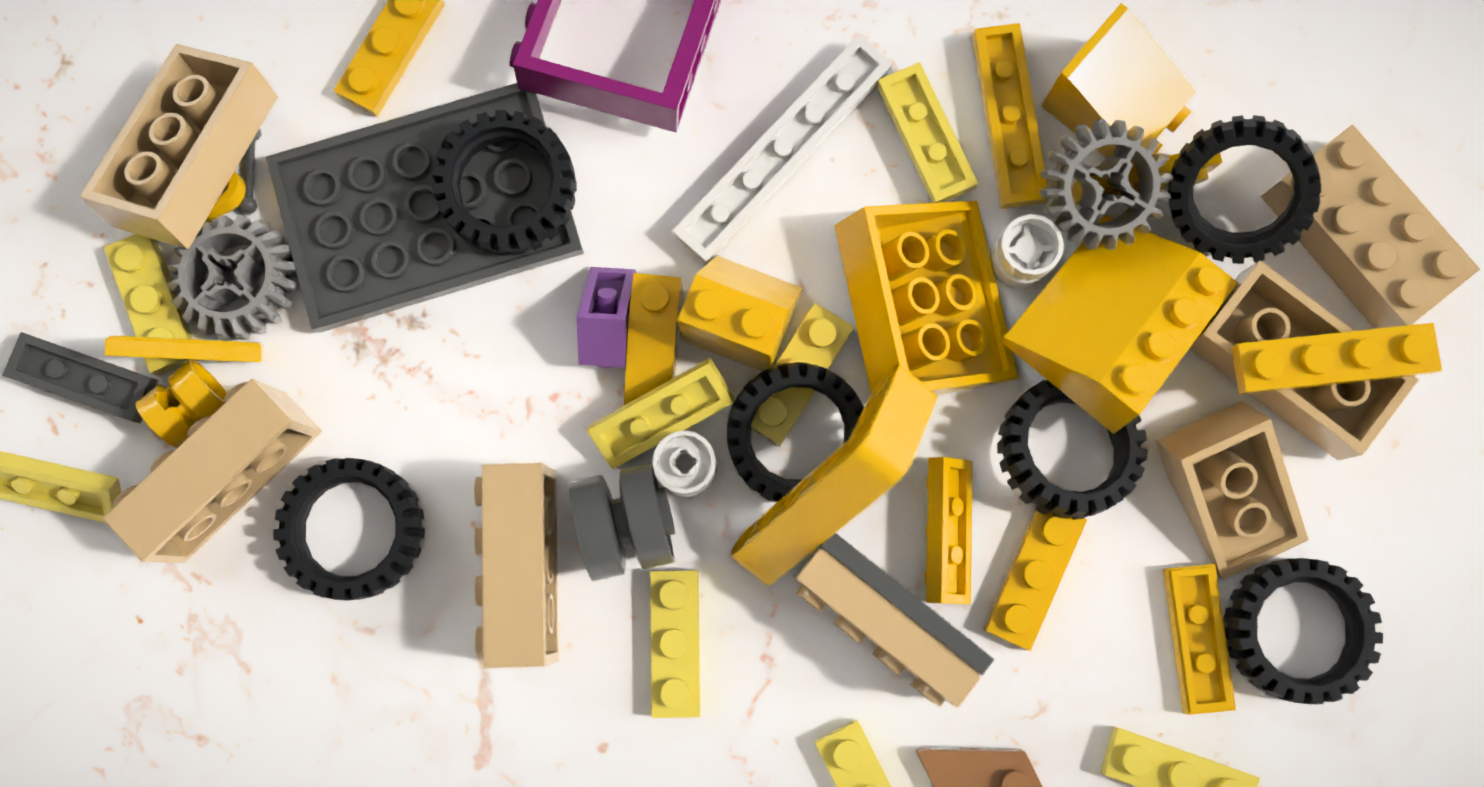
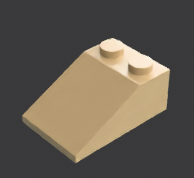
(1234, 487)

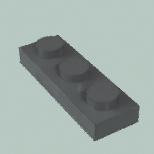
(78, 377)

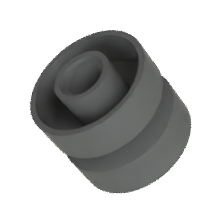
(608, 524)

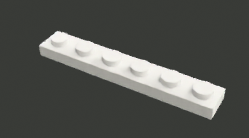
(782, 150)

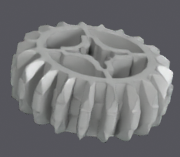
(1116, 169)
(204, 299)

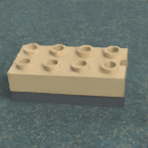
(894, 620)

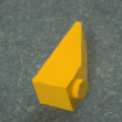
(652, 333)

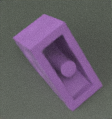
(604, 317)

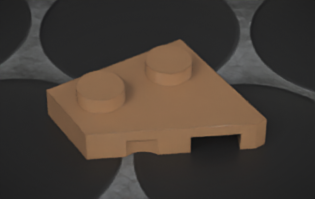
(978, 767)

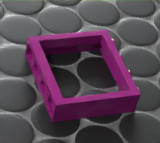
(606, 94)

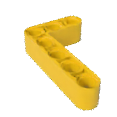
(843, 483)

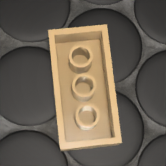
(180, 146)
(1376, 235)
(1334, 417)
(211, 473)
(517, 565)

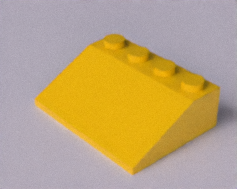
(926, 294)
(1119, 322)

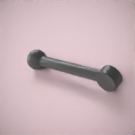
(249, 204)

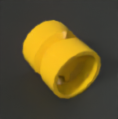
(187, 399)

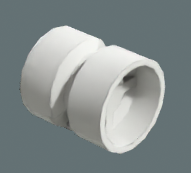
(1027, 251)
(685, 464)

